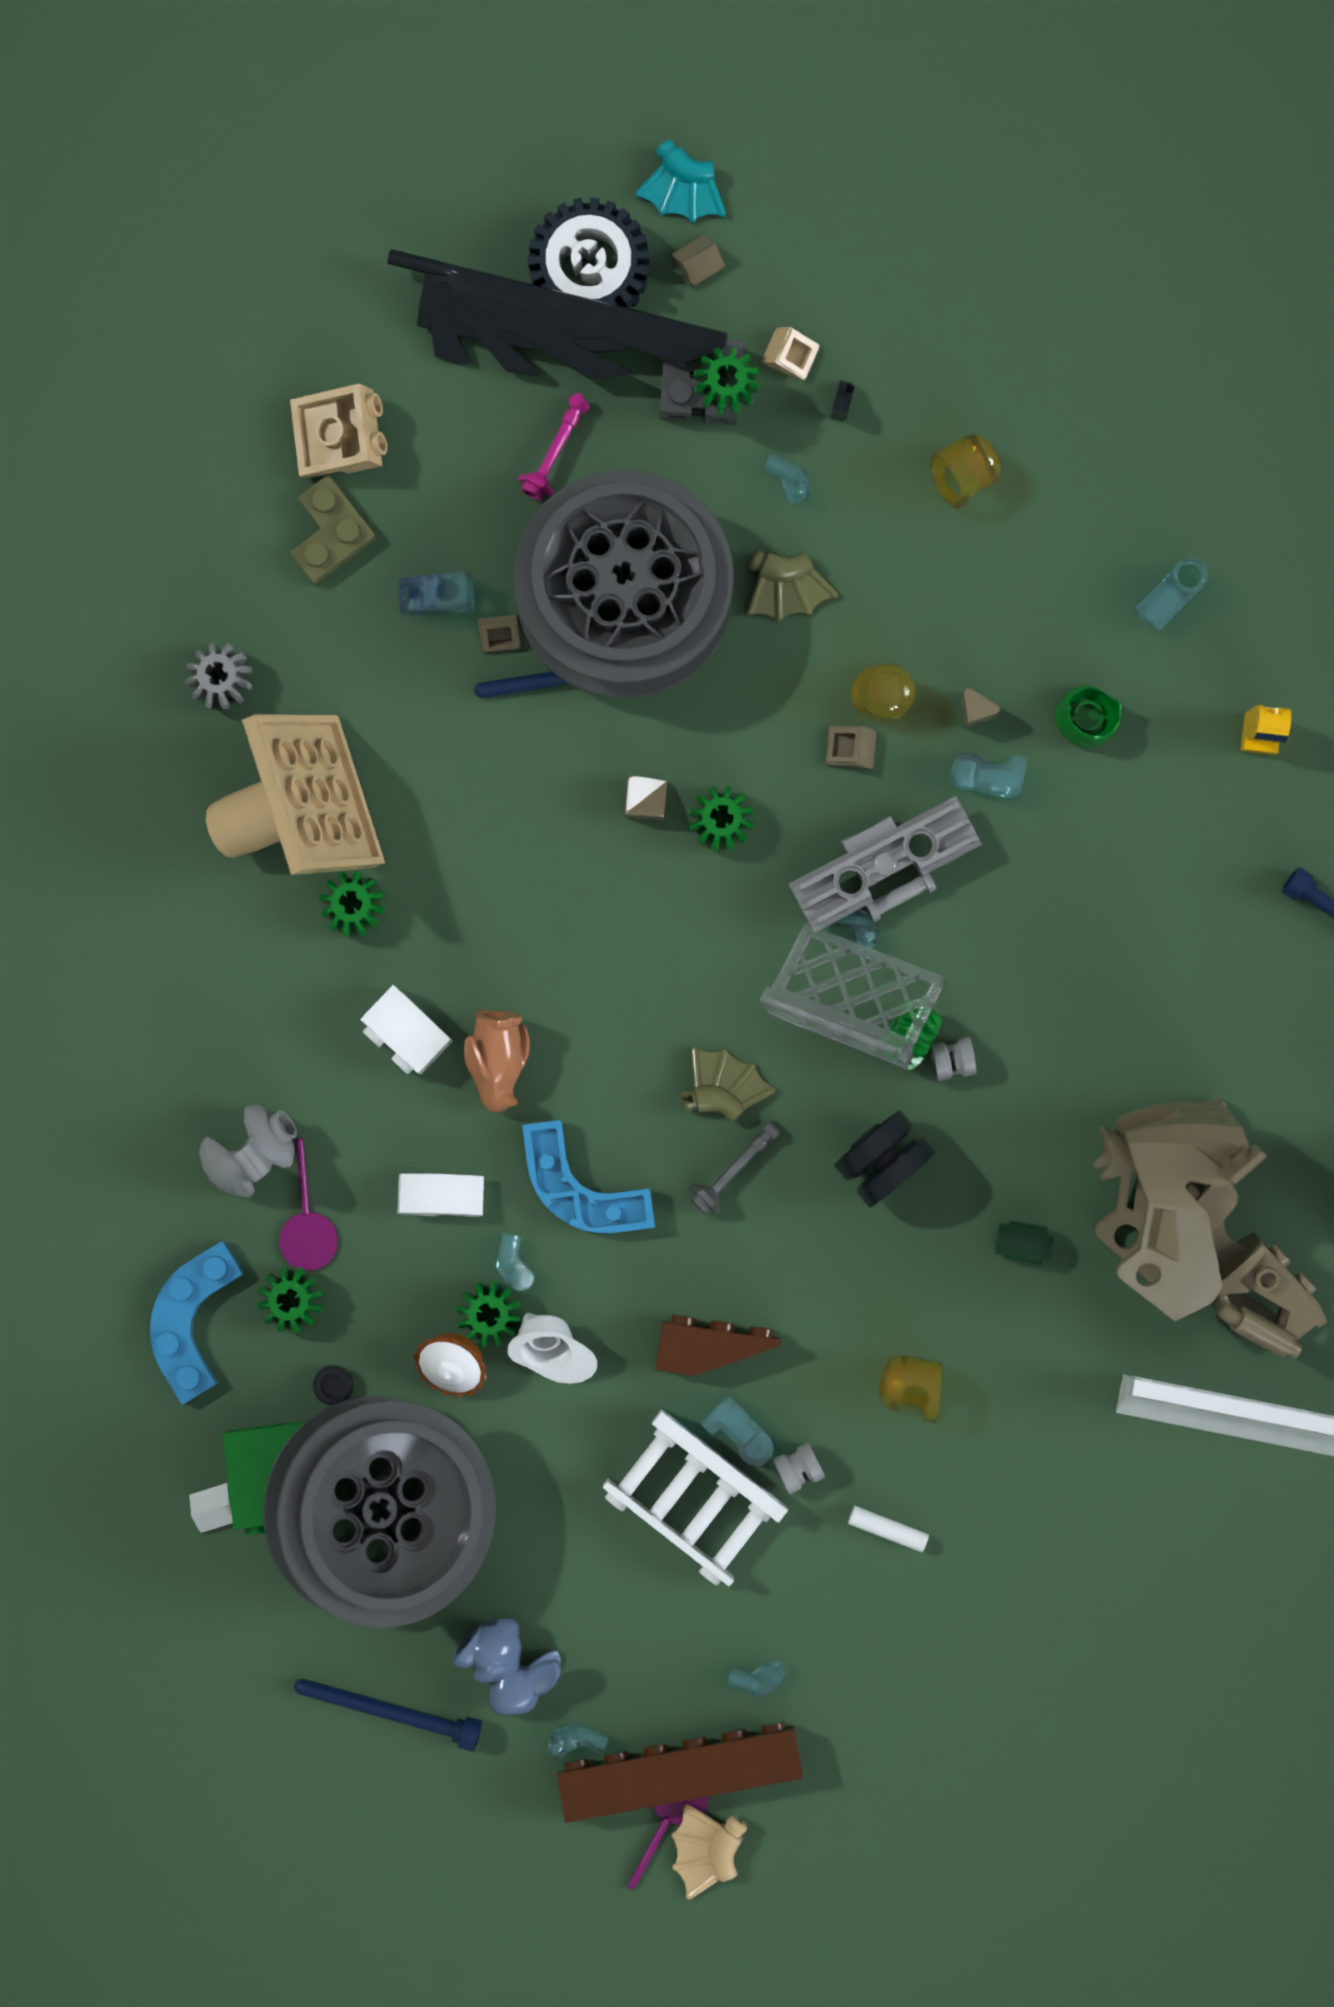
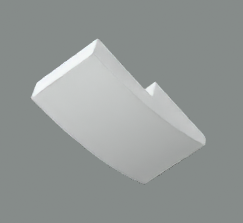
(440, 1195)

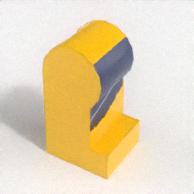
(1265, 729)

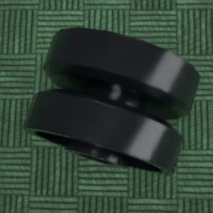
(883, 1157)

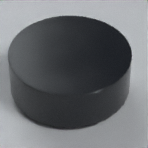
(333, 1384)

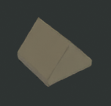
(699, 260)
(499, 633)
(977, 708)

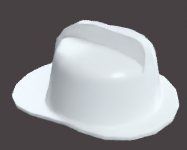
(550, 1350)

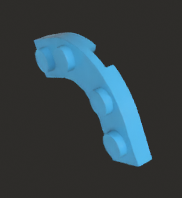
(571, 1200)
(174, 1314)

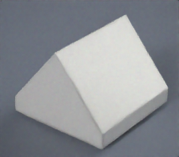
(211, 1507)

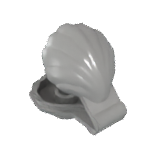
(267, 1144)

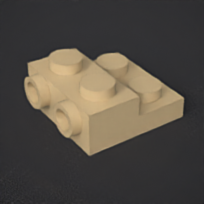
(338, 431)

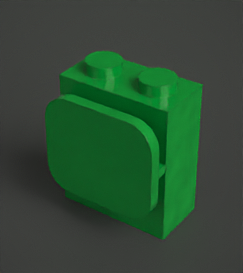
(249, 1461)

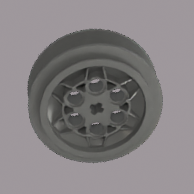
(636, 651)
(449, 1510)

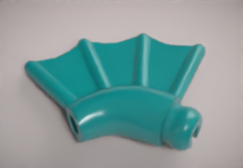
(682, 185)

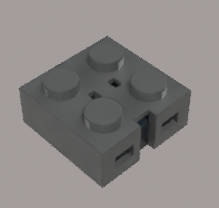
(678, 394)

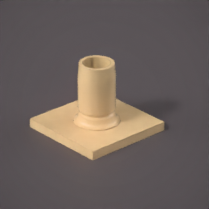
(304, 798)

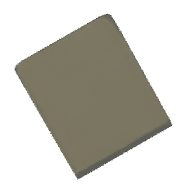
(851, 747)

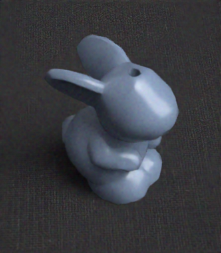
(495, 1655)

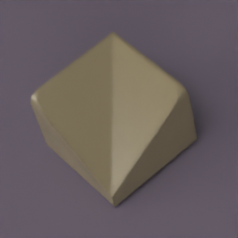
(645, 798)

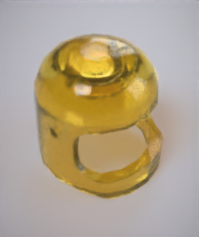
(972, 463)
(884, 691)
(912, 1382)

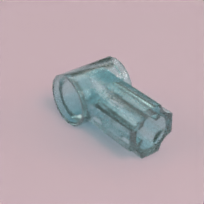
(1171, 595)

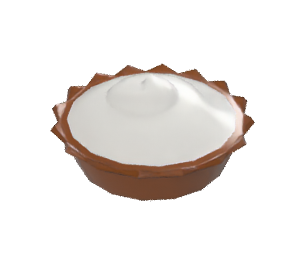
(451, 1364)

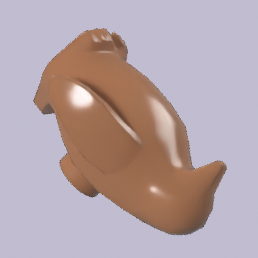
(496, 1056)

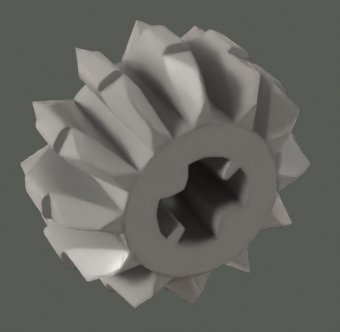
(207, 686)

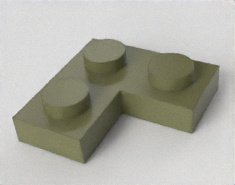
(340, 532)

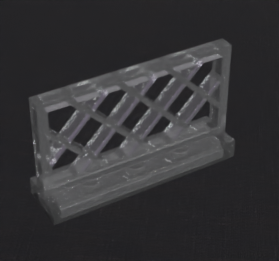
(841, 1026)

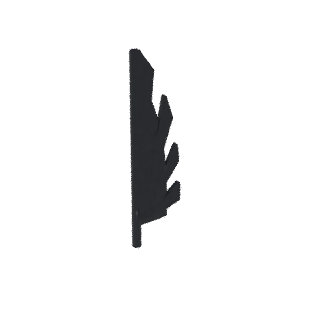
(534, 317)

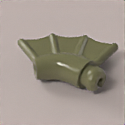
(786, 585)
(723, 1085)

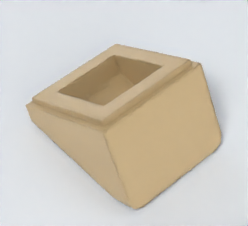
(790, 352)

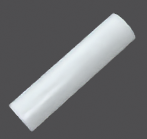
(888, 1529)

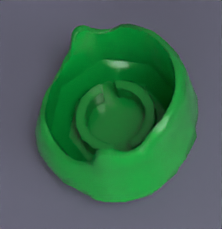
(1088, 716)

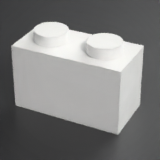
(405, 1030)

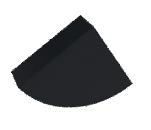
(842, 400)

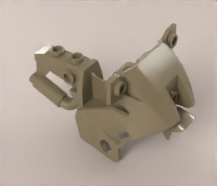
(1183, 1194)

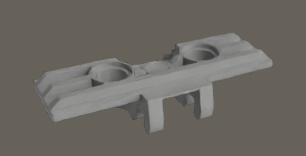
(879, 854)

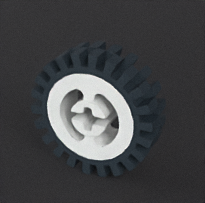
(586, 221)

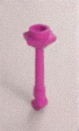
(536, 483)

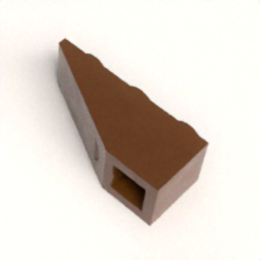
(698, 1349)

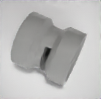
(961, 1055)
(799, 1468)

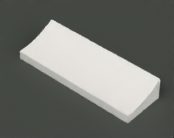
(1226, 1414)

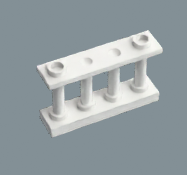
(731, 1483)

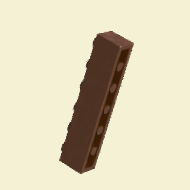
(680, 1773)

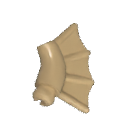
(706, 1849)

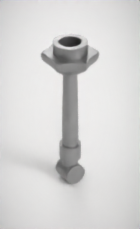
(706, 1196)

